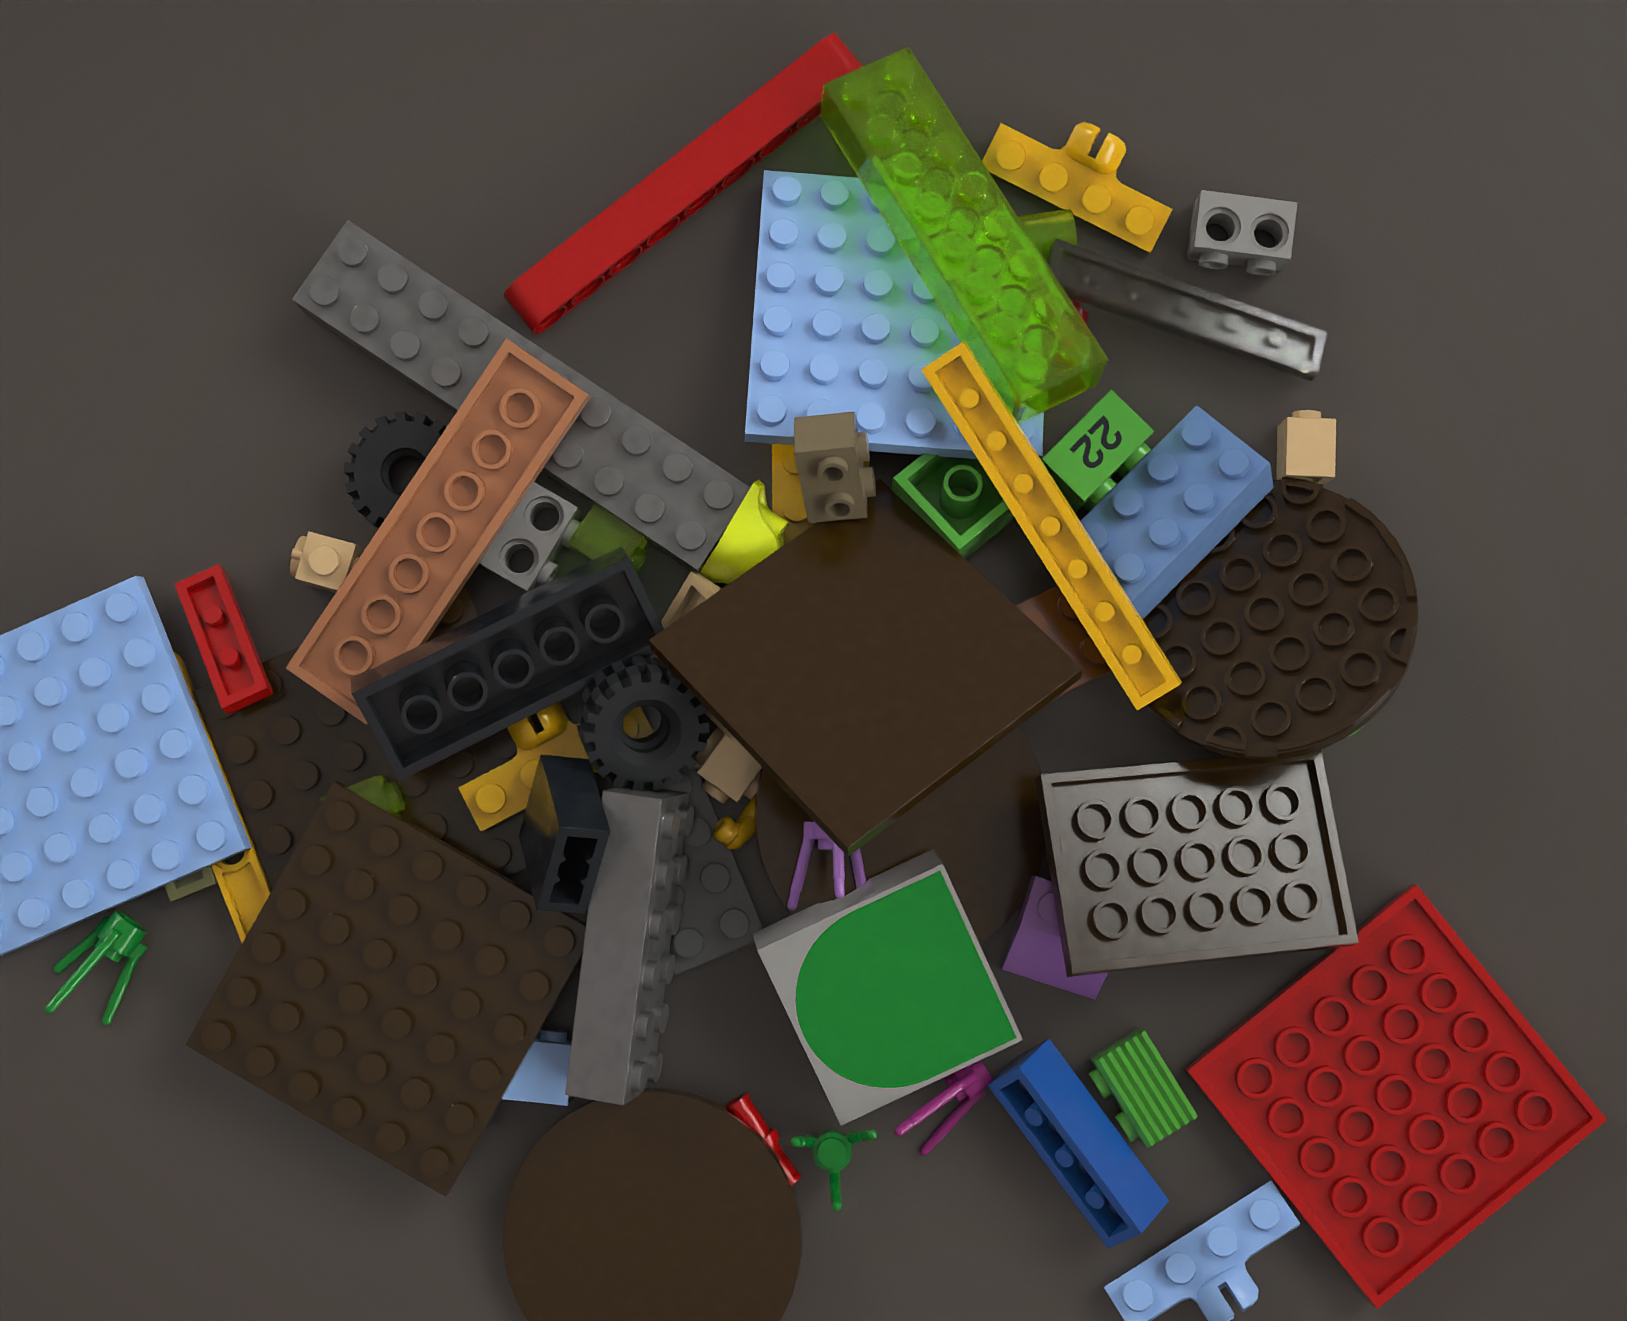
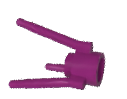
(967, 1083)

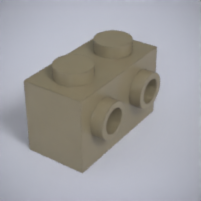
(832, 468)

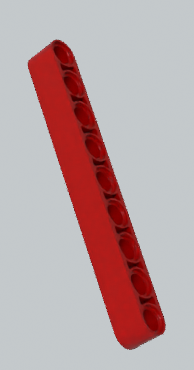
(678, 187)

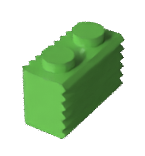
(1142, 1088)

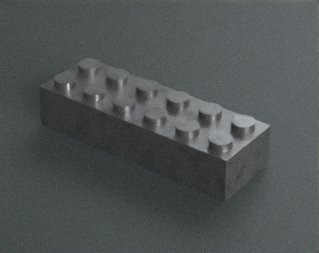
(629, 946)

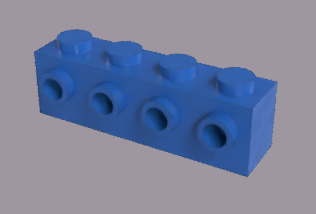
(1079, 1144)

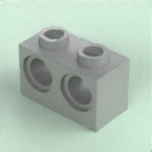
(1240, 218)
(521, 534)

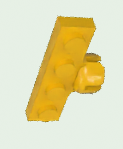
(1079, 181)
(507, 788)

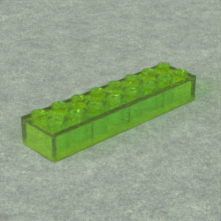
(961, 234)

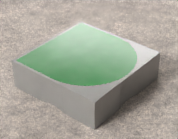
(887, 987)

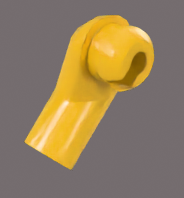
(736, 833)

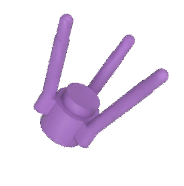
(814, 832)

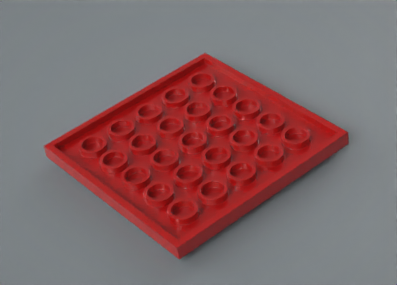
(1395, 1095)

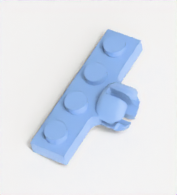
(1207, 1262)

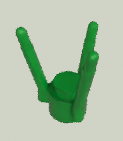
(113, 938)
(833, 1153)

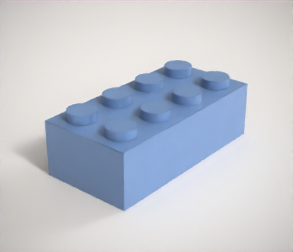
(1176, 507)

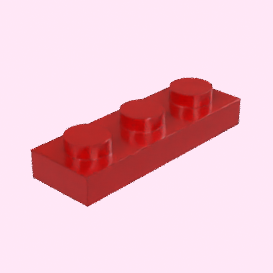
(223, 639)

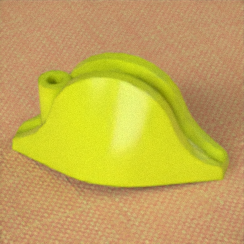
(748, 539)

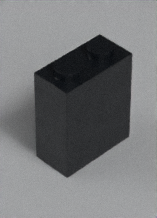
(563, 834)

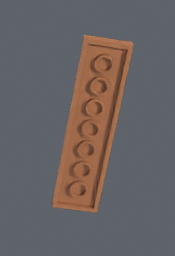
(441, 523)

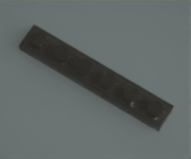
(1187, 310)

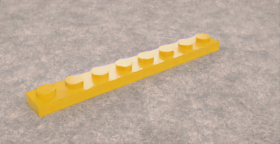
(1051, 525)

